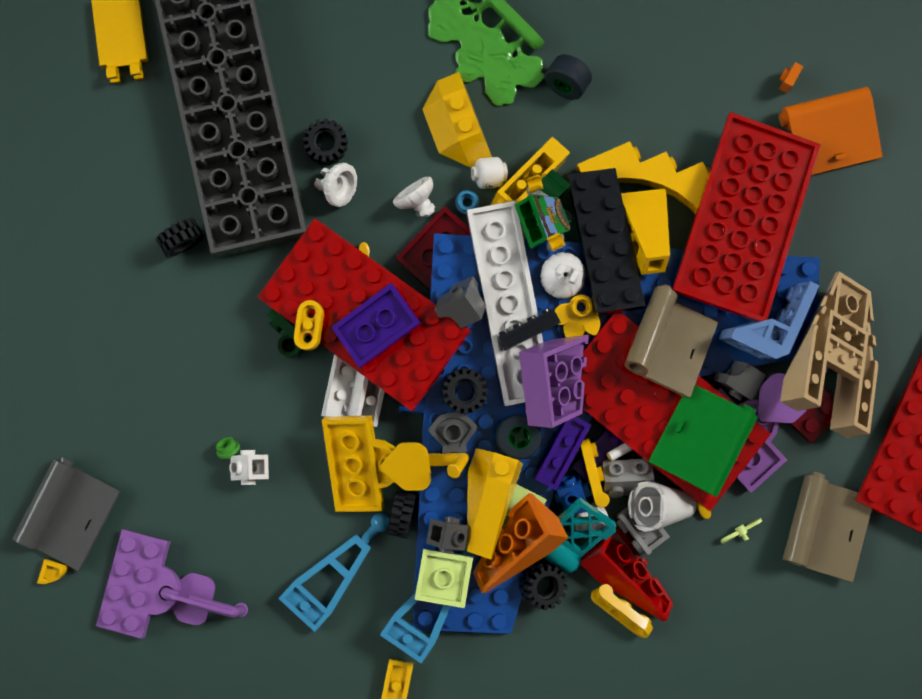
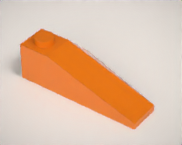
(525, 539)

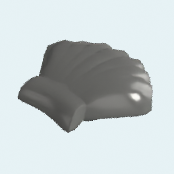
(453, 431)

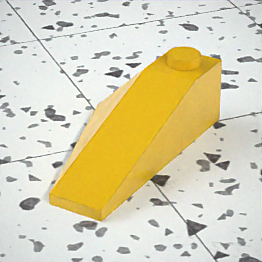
(490, 491)

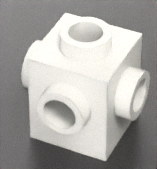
(249, 467)

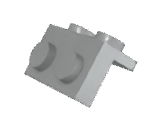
(624, 475)
(642, 541)

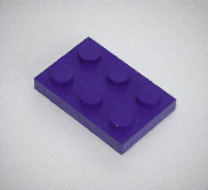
(376, 325)

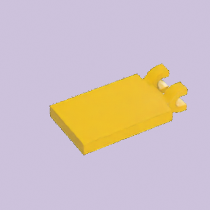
(120, 37)

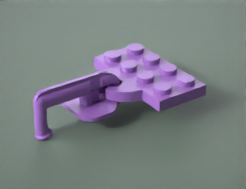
(771, 413)
(139, 589)

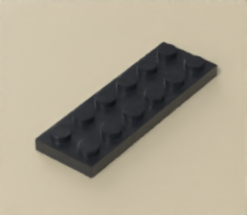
(605, 241)

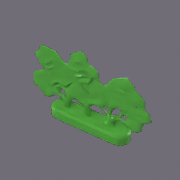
(484, 48)

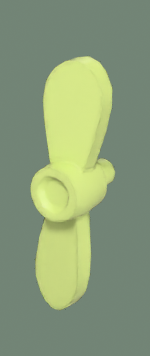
(741, 531)

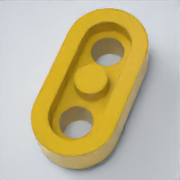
(307, 325)

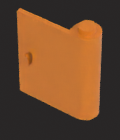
(840, 124)

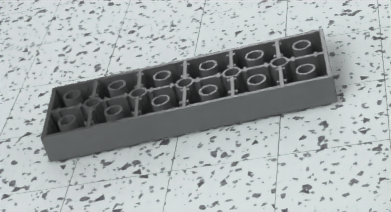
(232, 124)

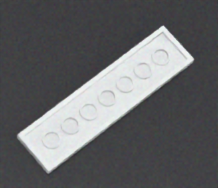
(504, 287)

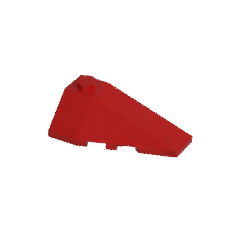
(619, 566)

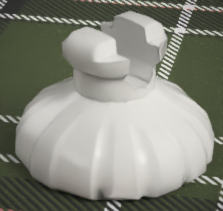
(338, 184)
(416, 197)
(555, 282)

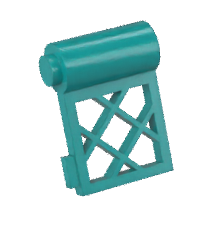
(569, 554)

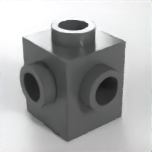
(452, 536)

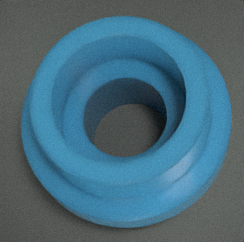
(466, 194)

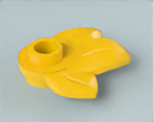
(577, 322)

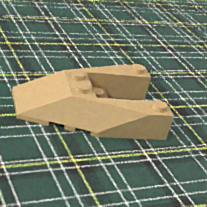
(843, 342)

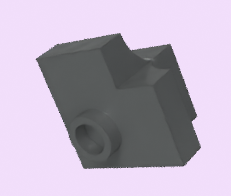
(462, 303)
(740, 380)

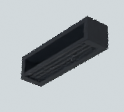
(528, 330)

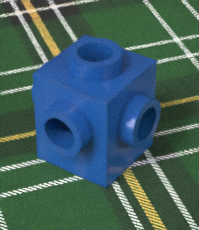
(570, 490)

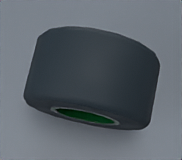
(568, 77)
(526, 437)

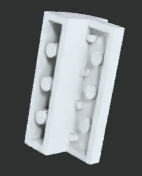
(351, 393)

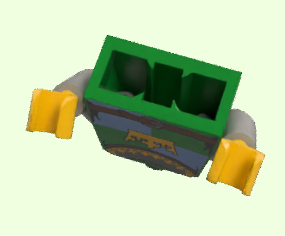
(543, 217)

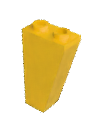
(548, 157)
(648, 229)

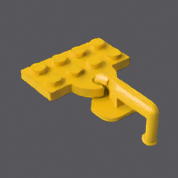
(359, 467)

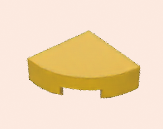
(51, 571)

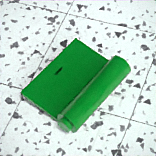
(708, 441)

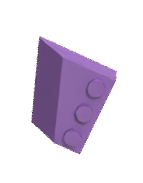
(553, 380)

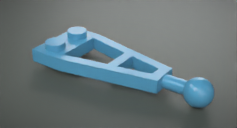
(306, 605)
(410, 638)

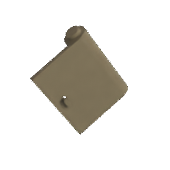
(666, 343)
(822, 529)

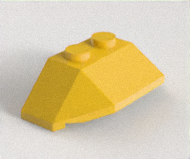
(455, 122)

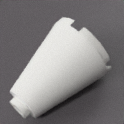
(658, 506)

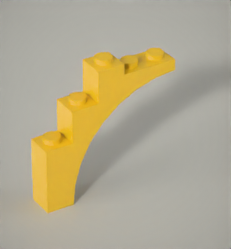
(655, 173)

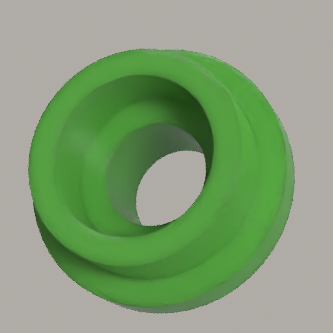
(227, 447)

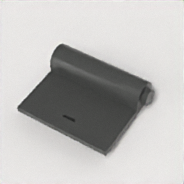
(62, 512)

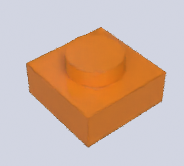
(789, 77)

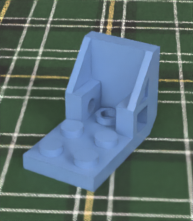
(774, 337)

